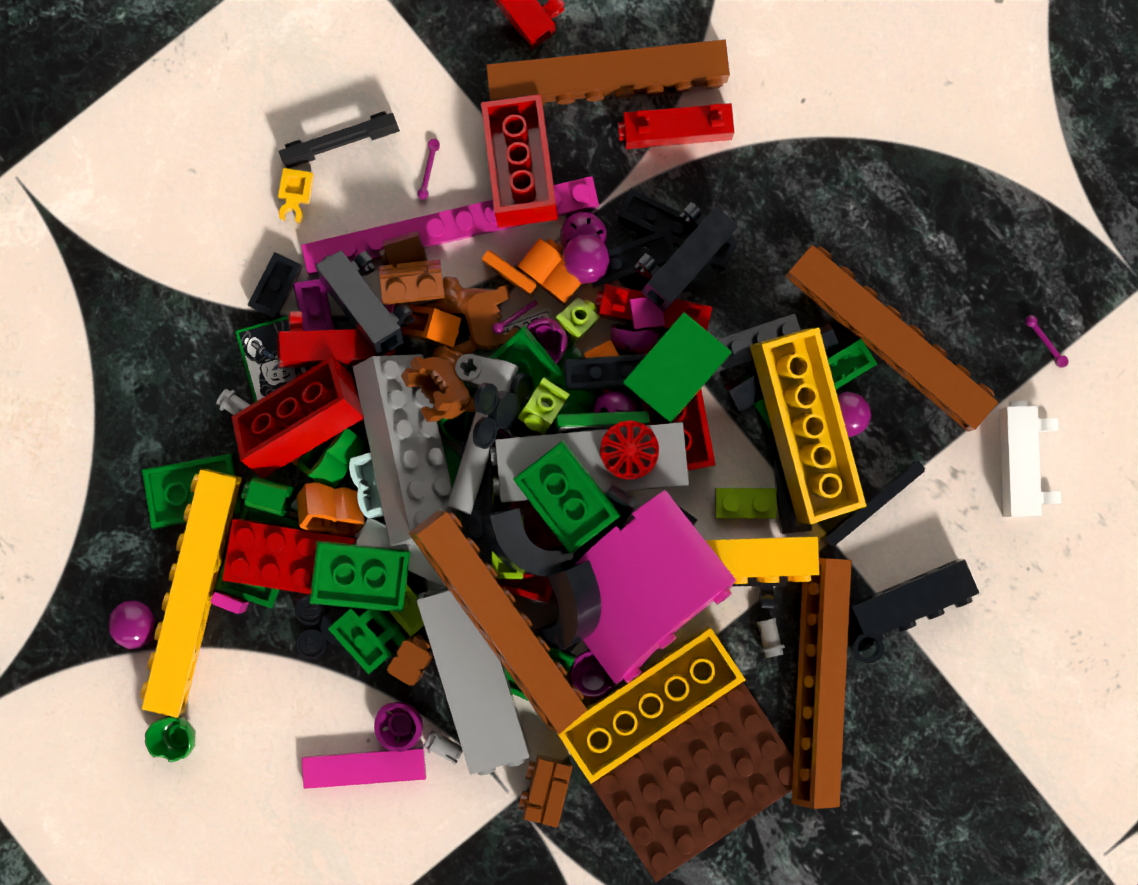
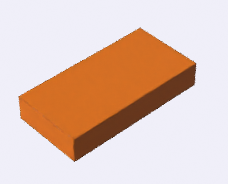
(509, 273)

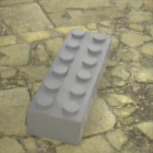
(402, 446)

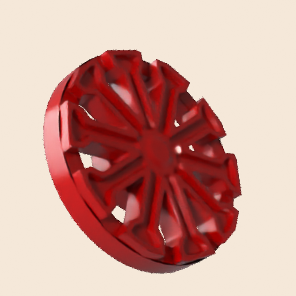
(629, 450)

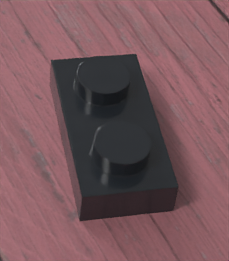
(275, 285)

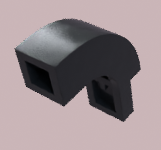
(512, 546)
(577, 603)

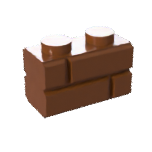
(411, 282)
(411, 659)
(546, 791)

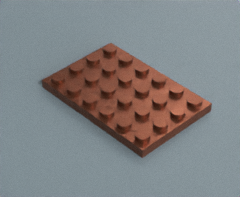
(698, 782)

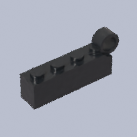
(910, 601)

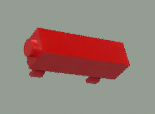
(531, 19)
(677, 126)
(615, 306)
(309, 348)

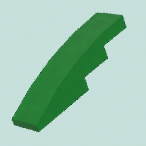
(843, 367)

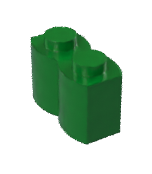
(331, 459)
(269, 496)

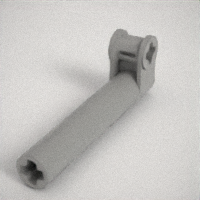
(476, 459)

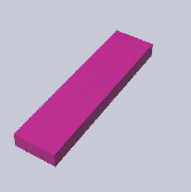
(363, 768)

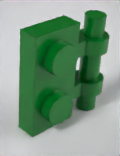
(361, 641)

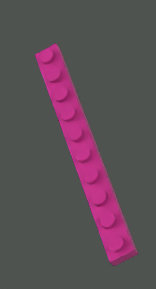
(443, 226)

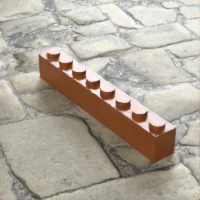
(612, 73)
(892, 339)
(498, 620)
(821, 686)

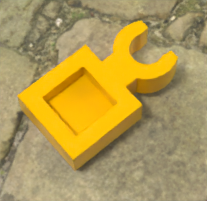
(295, 189)

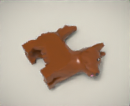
(481, 312)
(439, 384)

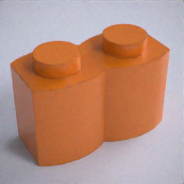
(547, 269)
(329, 510)

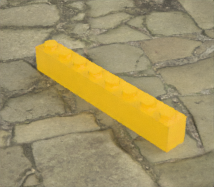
(190, 593)

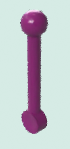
(434, 146)
(498, 327)
(1061, 361)

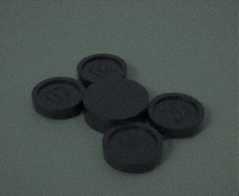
(502, 409)
(312, 642)

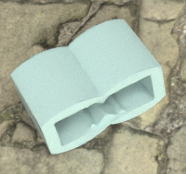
(364, 478)

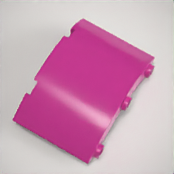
(650, 585)

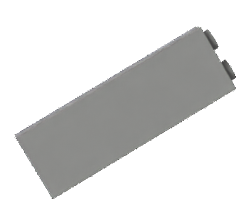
(518, 453)
(473, 686)

